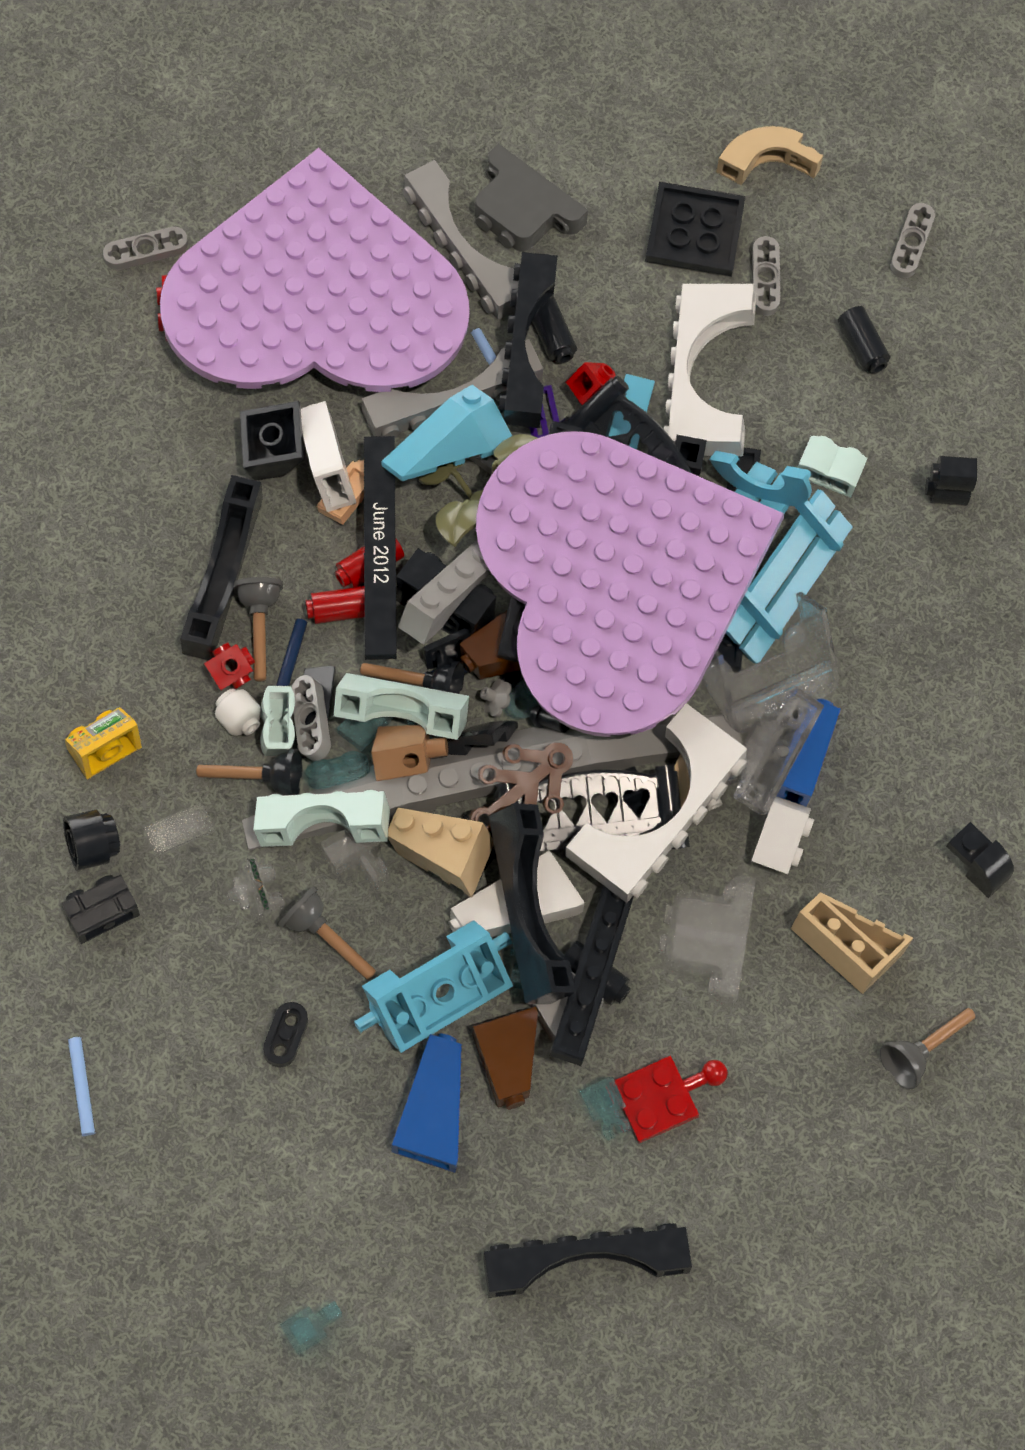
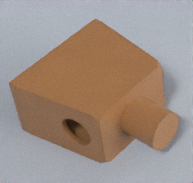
(404, 751)

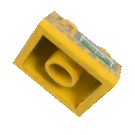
(103, 741)

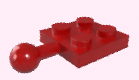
(660, 1098)

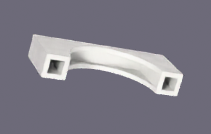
(703, 315)
(627, 861)

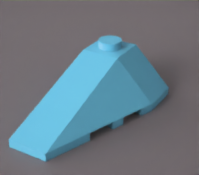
(457, 430)

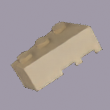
(442, 844)
(848, 941)

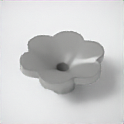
(496, 697)

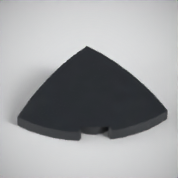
(482, 734)

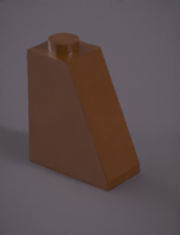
(481, 651)
(508, 1055)

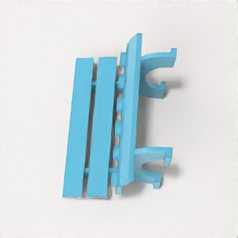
(789, 489)

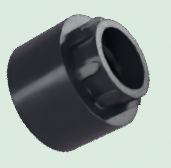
(91, 838)

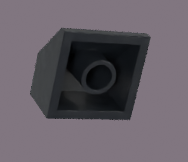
(272, 440)

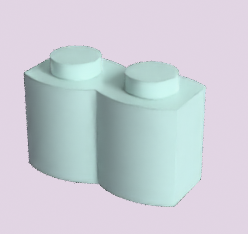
(832, 465)
(276, 714)

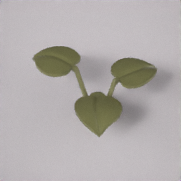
(457, 517)

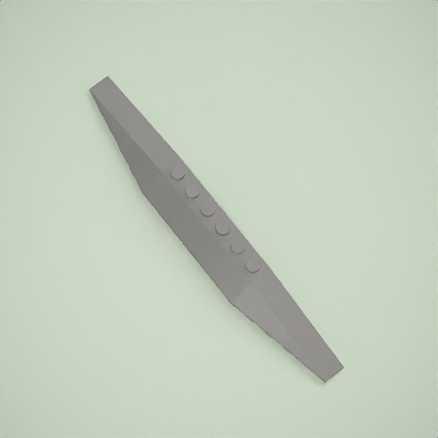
(456, 776)

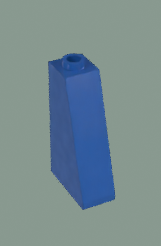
(805, 771)
(431, 1114)

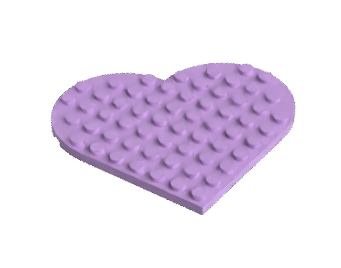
(316, 282)
(619, 573)

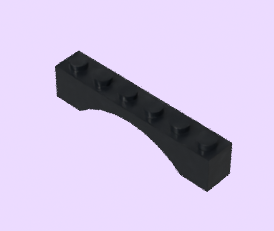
(524, 391)
(216, 592)
(517, 842)
(657, 1252)

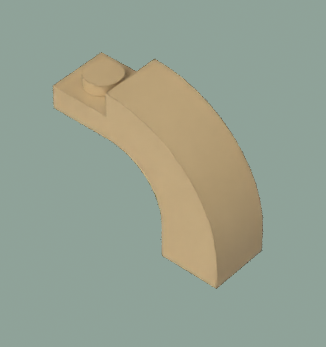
(767, 145)

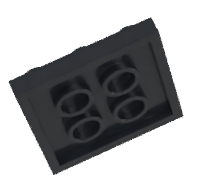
(695, 229)

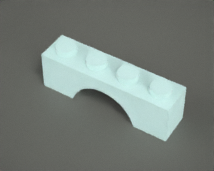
(369, 698)
(283, 818)

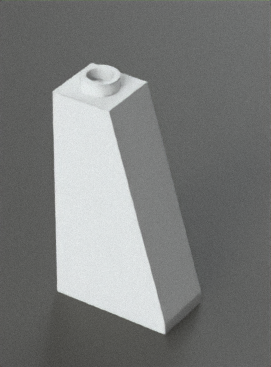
(326, 457)
(488, 907)

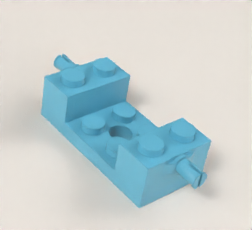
(409, 1004)

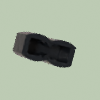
(952, 480)

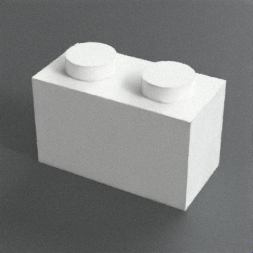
(782, 834)

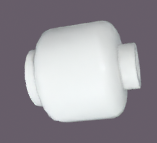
(238, 712)

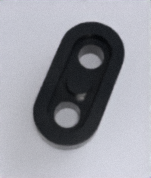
(284, 1035)

